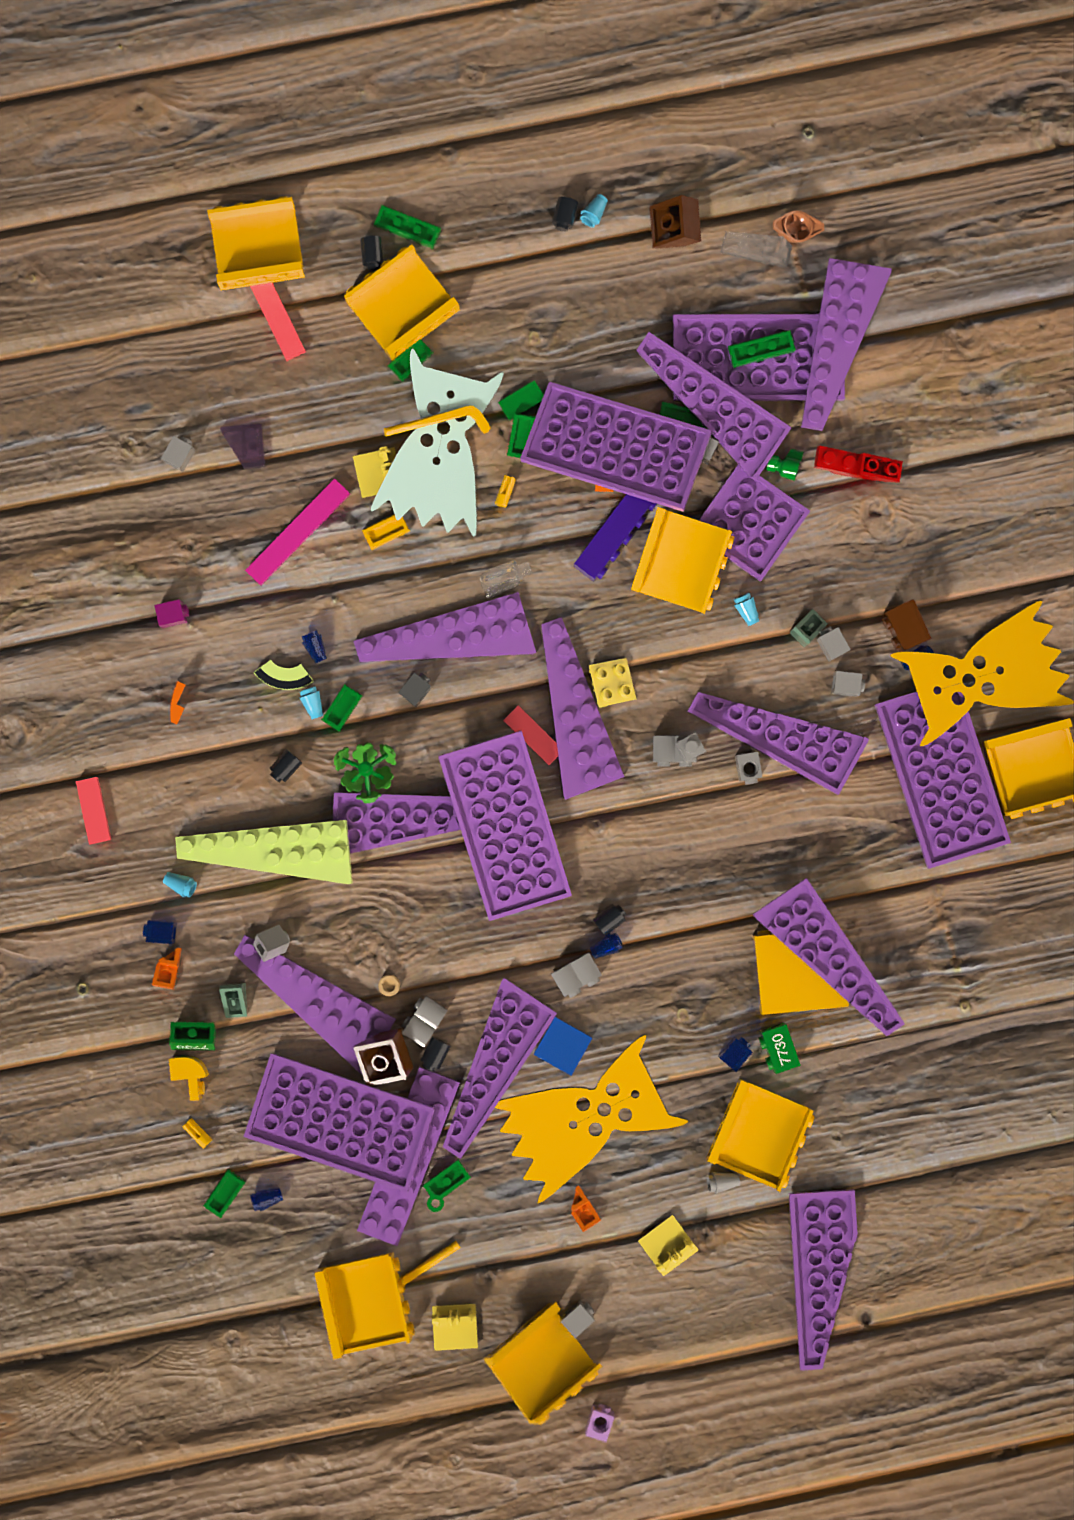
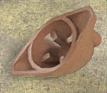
(797, 226)

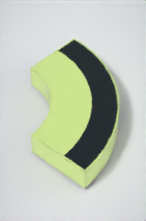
(284, 678)

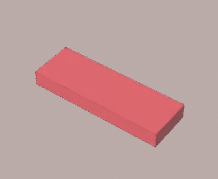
(533, 735)
(93, 810)

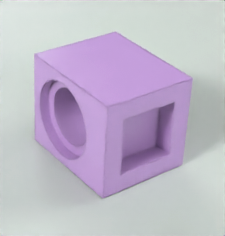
(596, 1431)

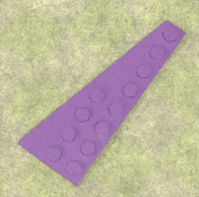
(845, 312)
(475, 631)
(581, 737)
(805, 747)
(393, 819)
(815, 937)
(328, 1009)
(506, 1043)

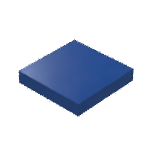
(563, 1046)

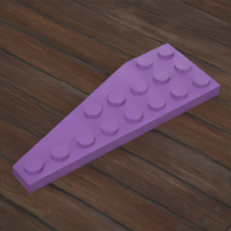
(821, 1252)

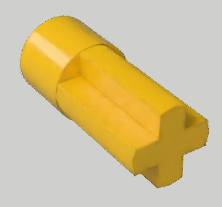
(505, 491)
(197, 1133)

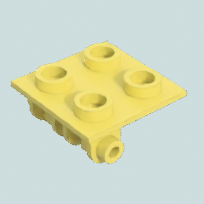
(372, 469)
(612, 682)
(668, 1245)
(454, 1327)

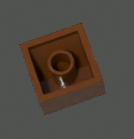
(675, 222)
(906, 626)
(384, 1057)

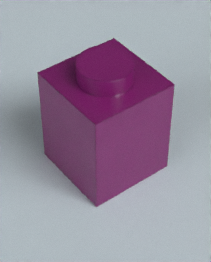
(171, 613)

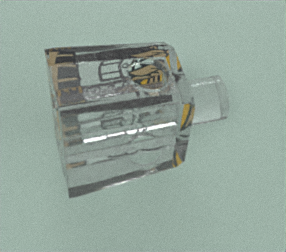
(496, 580)

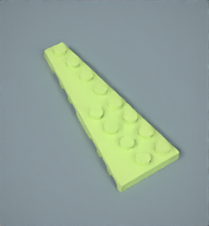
(294, 850)

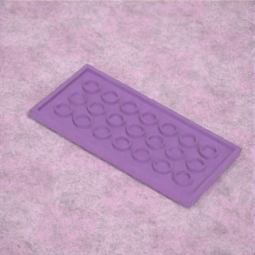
(781, 378)
(616, 446)
(943, 782)
(505, 825)
(339, 1122)

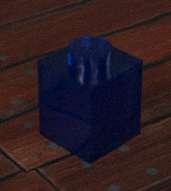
(160, 931)
(735, 1053)

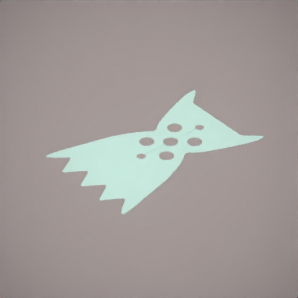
(413, 476)

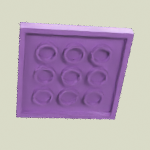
(759, 519)

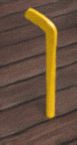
(460, 412)
(430, 1262)

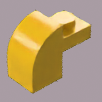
(192, 1069)

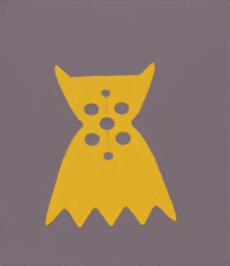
(1025, 678)
(564, 1151)

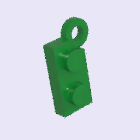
(445, 1183)

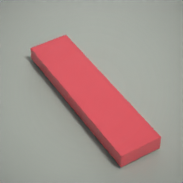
(278, 320)

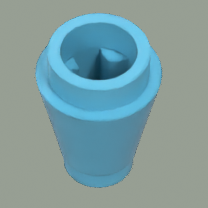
(593, 211)
(746, 607)
(312, 702)
(181, 884)

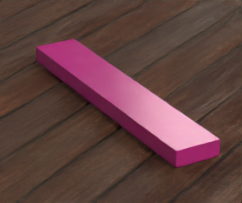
(297, 532)

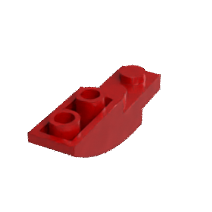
(858, 465)

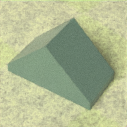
(808, 628)
(234, 999)

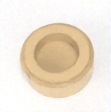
(389, 985)

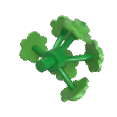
(366, 761)

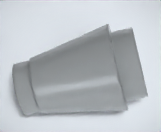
(720, 1182)

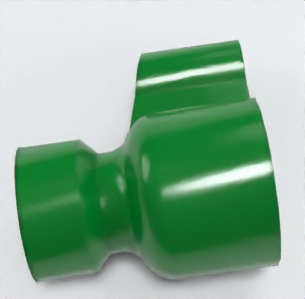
(788, 466)

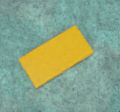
(385, 531)

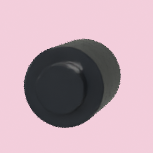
(565, 213)
(372, 252)
(285, 766)
(610, 919)
(435, 1054)

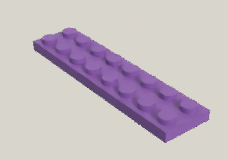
(389, 1207)

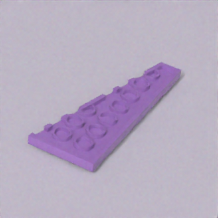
(738, 423)

